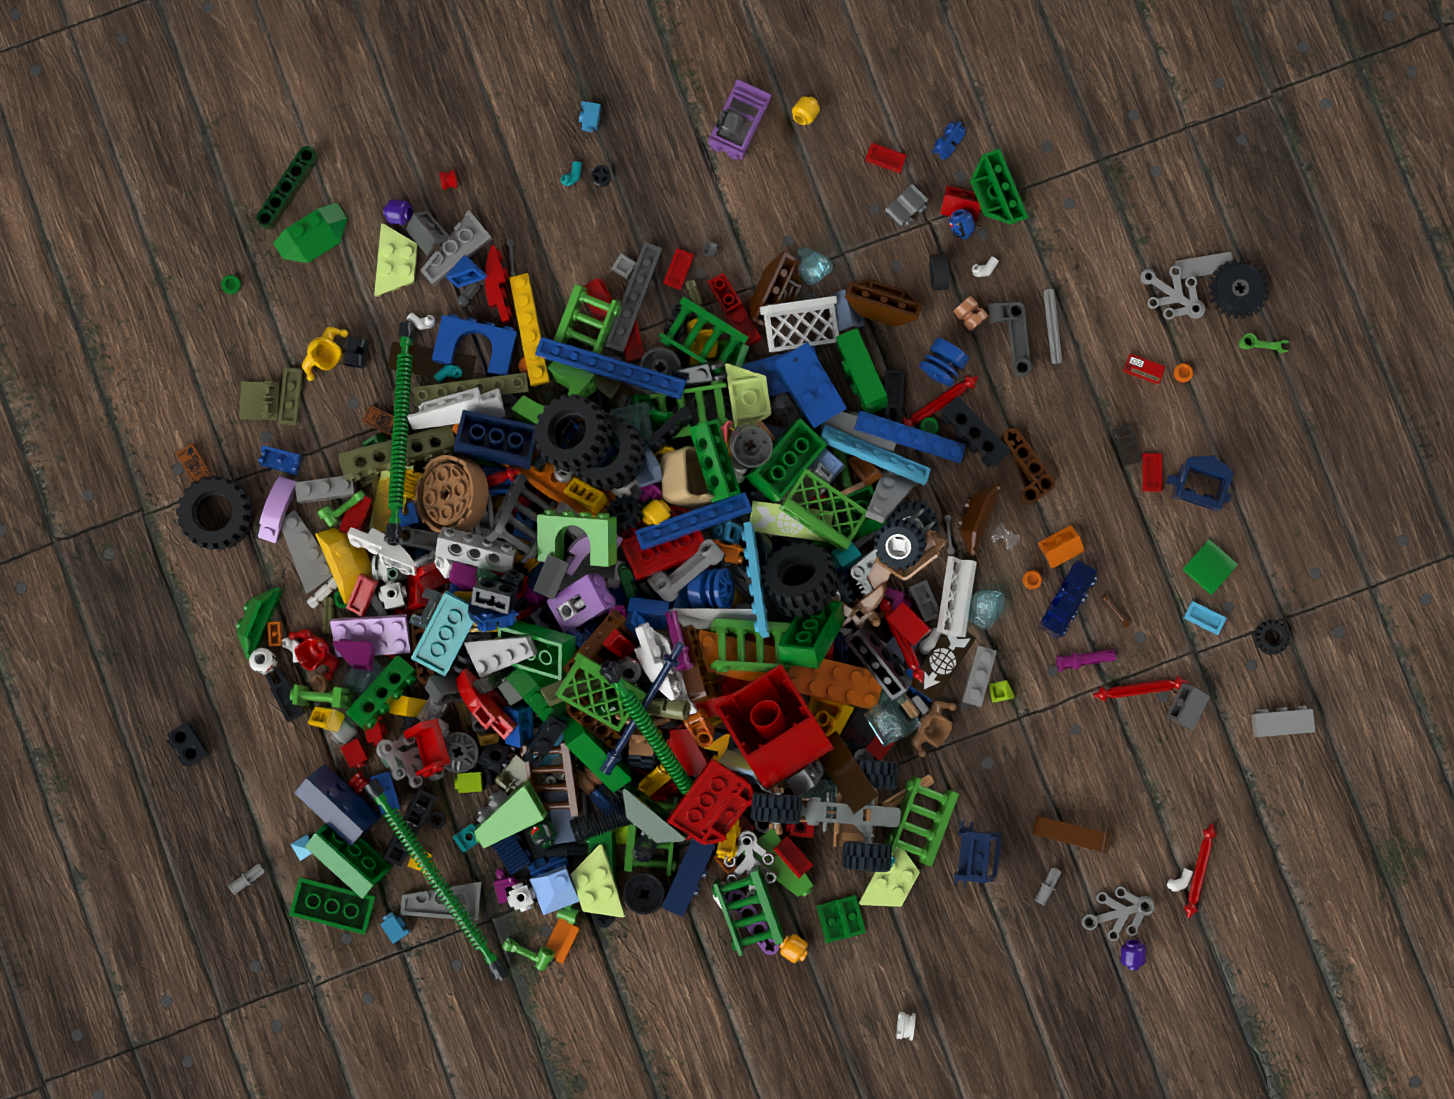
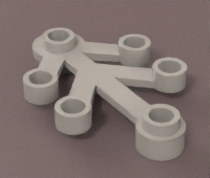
(1175, 294)
(406, 758)
(750, 861)
(1120, 912)

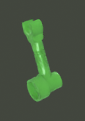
(1253, 342)
(845, 473)
(330, 515)
(568, 913)
(542, 958)

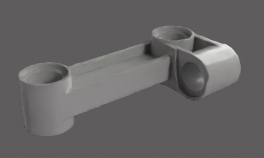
(669, 585)

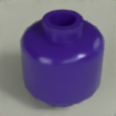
(398, 212)
(1133, 954)

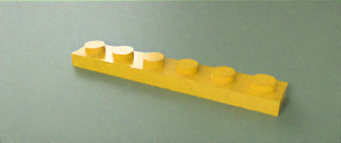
(529, 328)

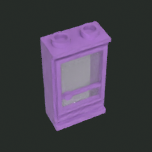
(752, 105)

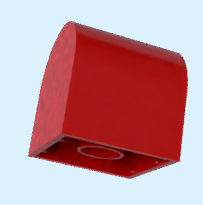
(773, 727)

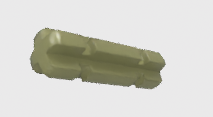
(694, 293)
(328, 615)

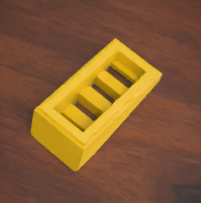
(596, 501)
(326, 718)

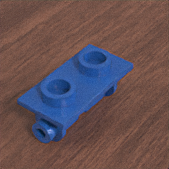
(953, 132)
(489, 618)
(602, 800)
(540, 866)

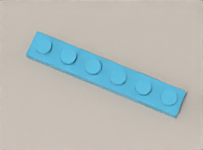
(875, 455)
(756, 587)

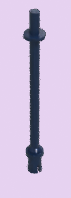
(614, 755)

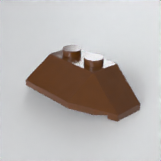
(777, 285)
(882, 302)
(977, 517)

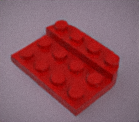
(662, 556)
(712, 804)

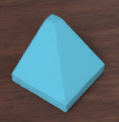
(300, 849)

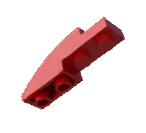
(495, 279)
(733, 308)
(483, 707)

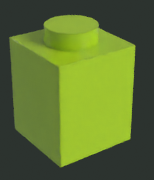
(469, 782)

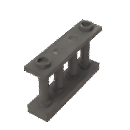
(505, 516)

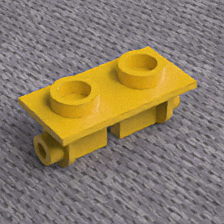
(654, 780)
(728, 846)

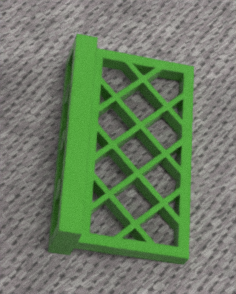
(812, 521)
(593, 668)

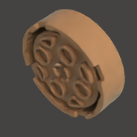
(467, 494)

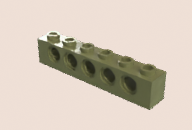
(508, 384)
(368, 454)

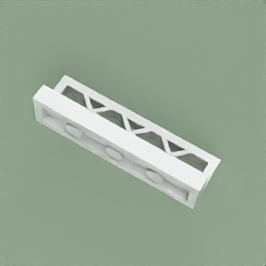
(958, 598)

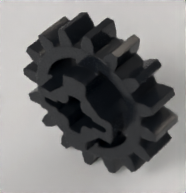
(625, 515)

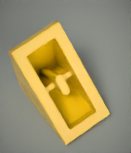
(407, 706)

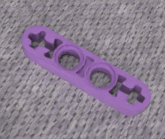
(750, 927)

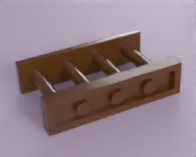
(594, 642)
(570, 786)

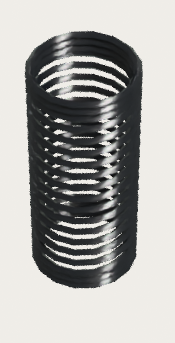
(580, 837)

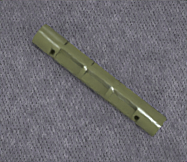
(665, 707)

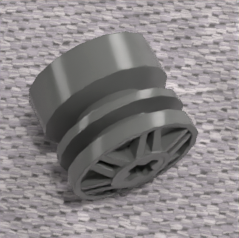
(754, 455)
(469, 747)

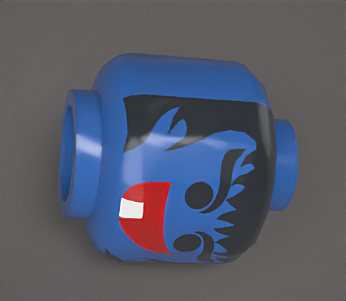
(962, 224)

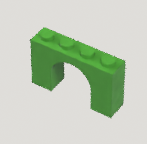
(574, 379)
(599, 529)

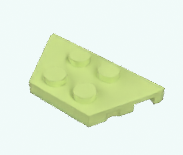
(395, 261)
(747, 395)
(597, 886)
(892, 886)

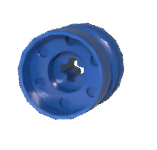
(942, 365)
(712, 589)

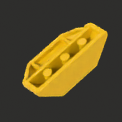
(344, 560)

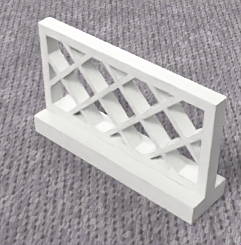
(800, 307)

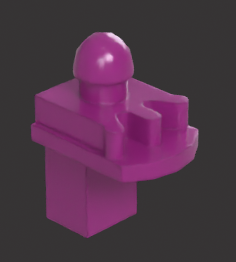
(651, 491)
(897, 597)
(501, 883)

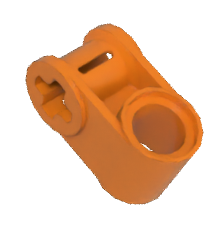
(700, 724)

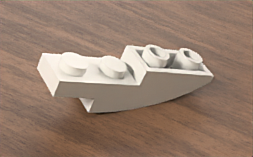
(389, 555)
(650, 660)

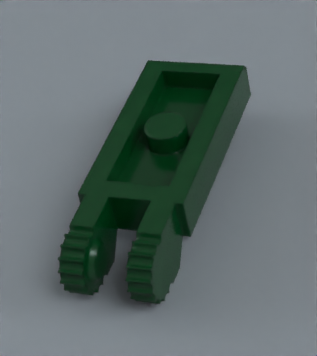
(625, 578)

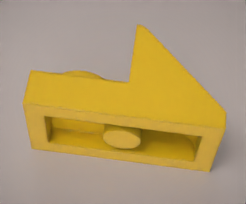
(719, 745)

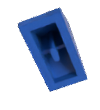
(465, 273)

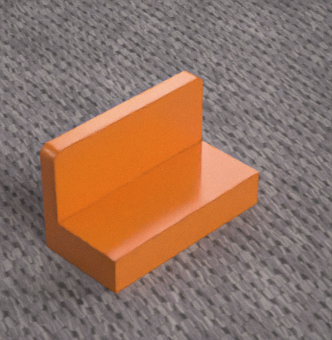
(1061, 546)
(562, 939)

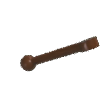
(1125, 622)

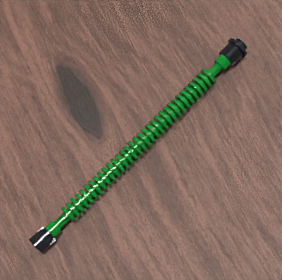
(400, 430)
(647, 727)
(495, 964)

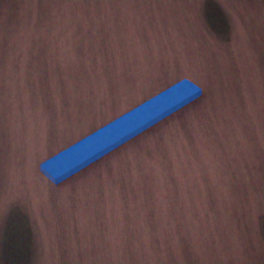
(610, 368)

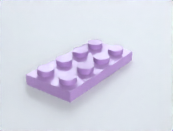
(386, 633)

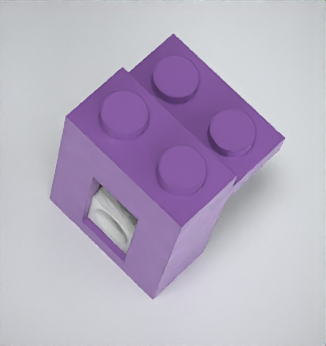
(593, 595)

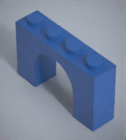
(454, 329)

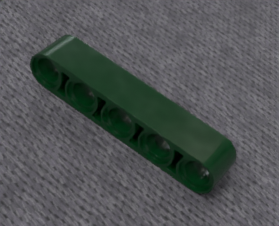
(287, 197)

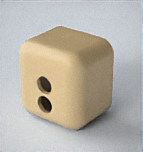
(683, 479)

